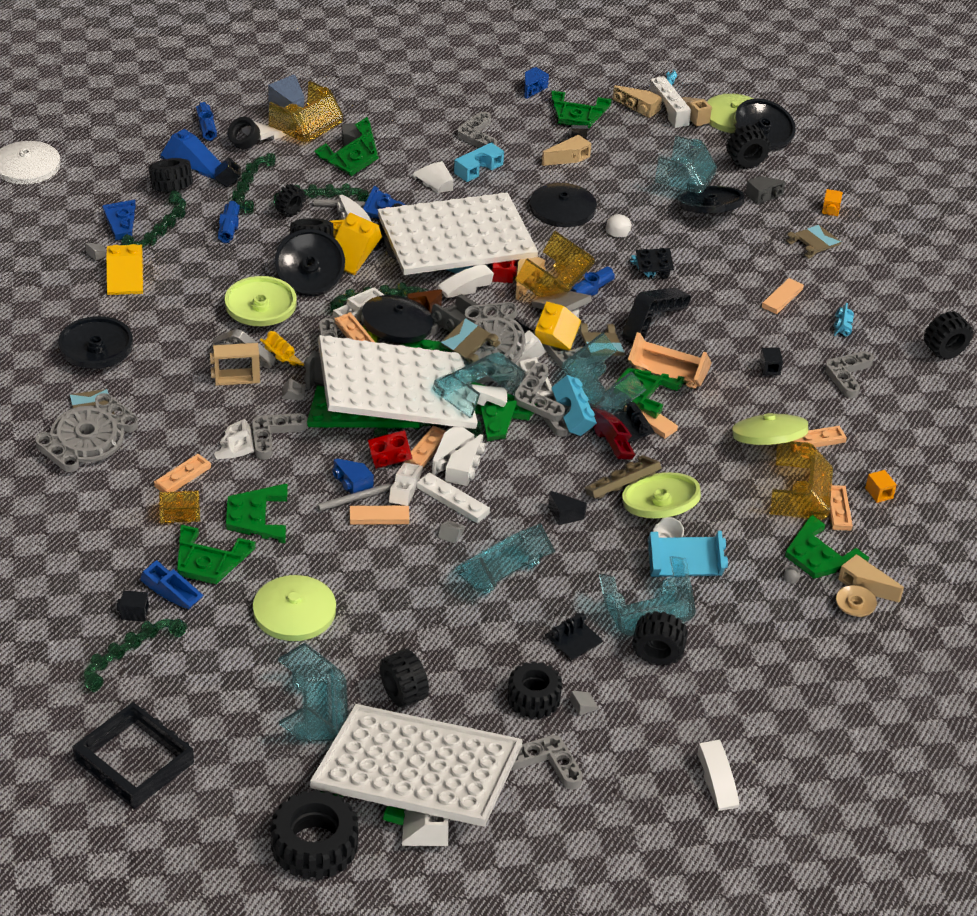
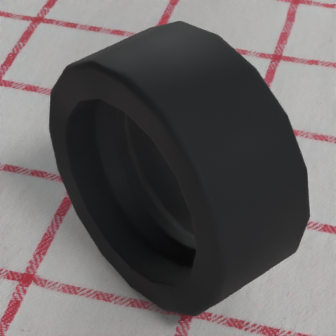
(236, 126)

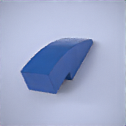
(170, 585)

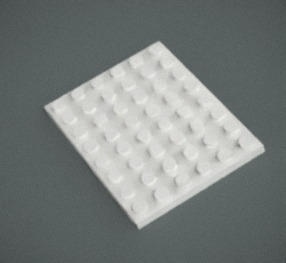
(456, 233)
(388, 381)
(418, 764)

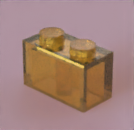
(179, 506)

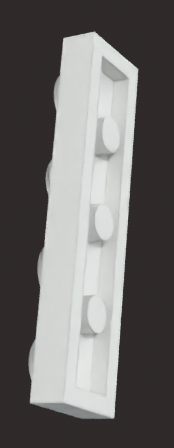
(453, 497)

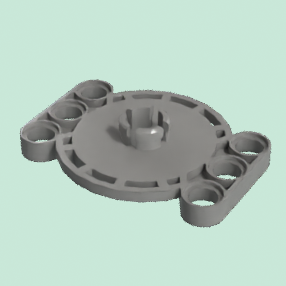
(503, 326)
(99, 433)

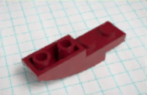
(615, 433)

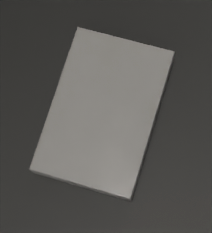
(570, 300)

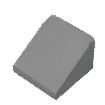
(95, 251)
(293, 390)
(451, 531)
(583, 702)

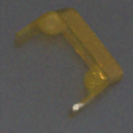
(310, 121)
(570, 263)
(806, 497)

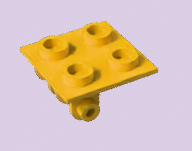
(282, 349)

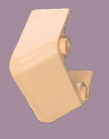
(669, 361)

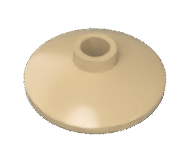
(856, 601)

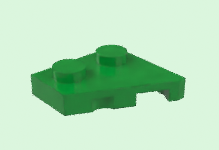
(497, 419)

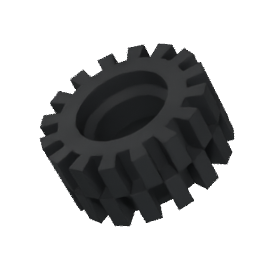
(290, 200)

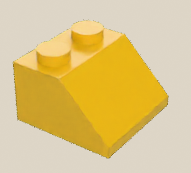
(557, 326)

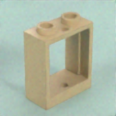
(235, 376)

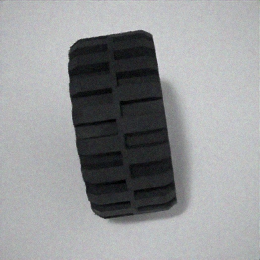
(314, 858)

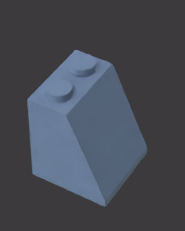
(286, 92)

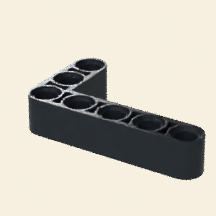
(652, 302)

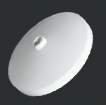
(28, 162)

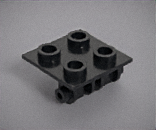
(655, 260)
(635, 422)
(574, 636)

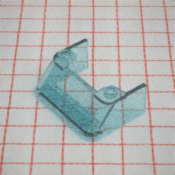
(689, 167)
(588, 366)
(455, 385)
(505, 558)
(675, 599)
(324, 695)

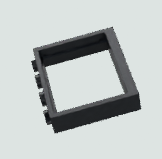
(134, 796)

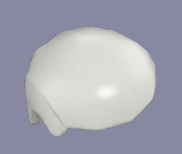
(618, 225)
(669, 528)

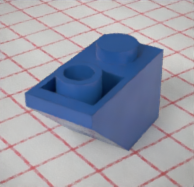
(535, 81)
(353, 475)

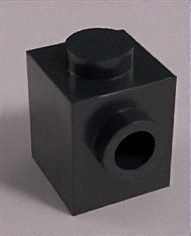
(227, 172)
(771, 361)
(133, 606)

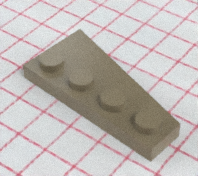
(644, 467)

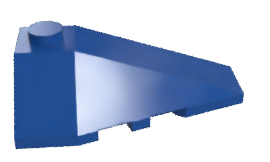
(189, 147)

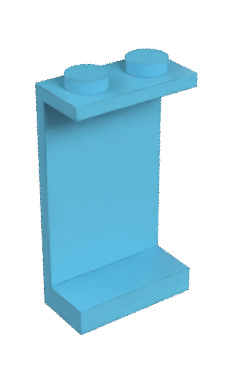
(702, 554)

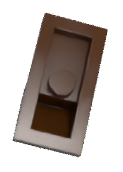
(427, 298)

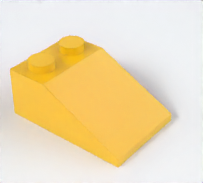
(357, 240)
(124, 269)

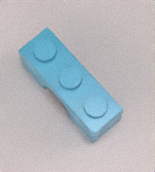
(468, 165)
(570, 393)

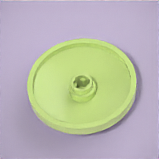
(723, 110)
(260, 301)
(770, 429)
(661, 495)
(294, 608)

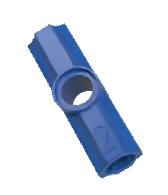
(206, 121)
(229, 222)
(593, 281)

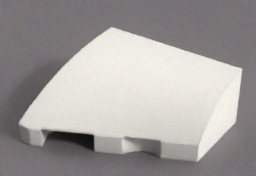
(265, 131)
(436, 177)
(492, 394)
(237, 441)

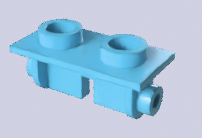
(843, 321)

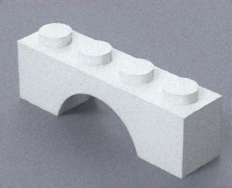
(676, 107)

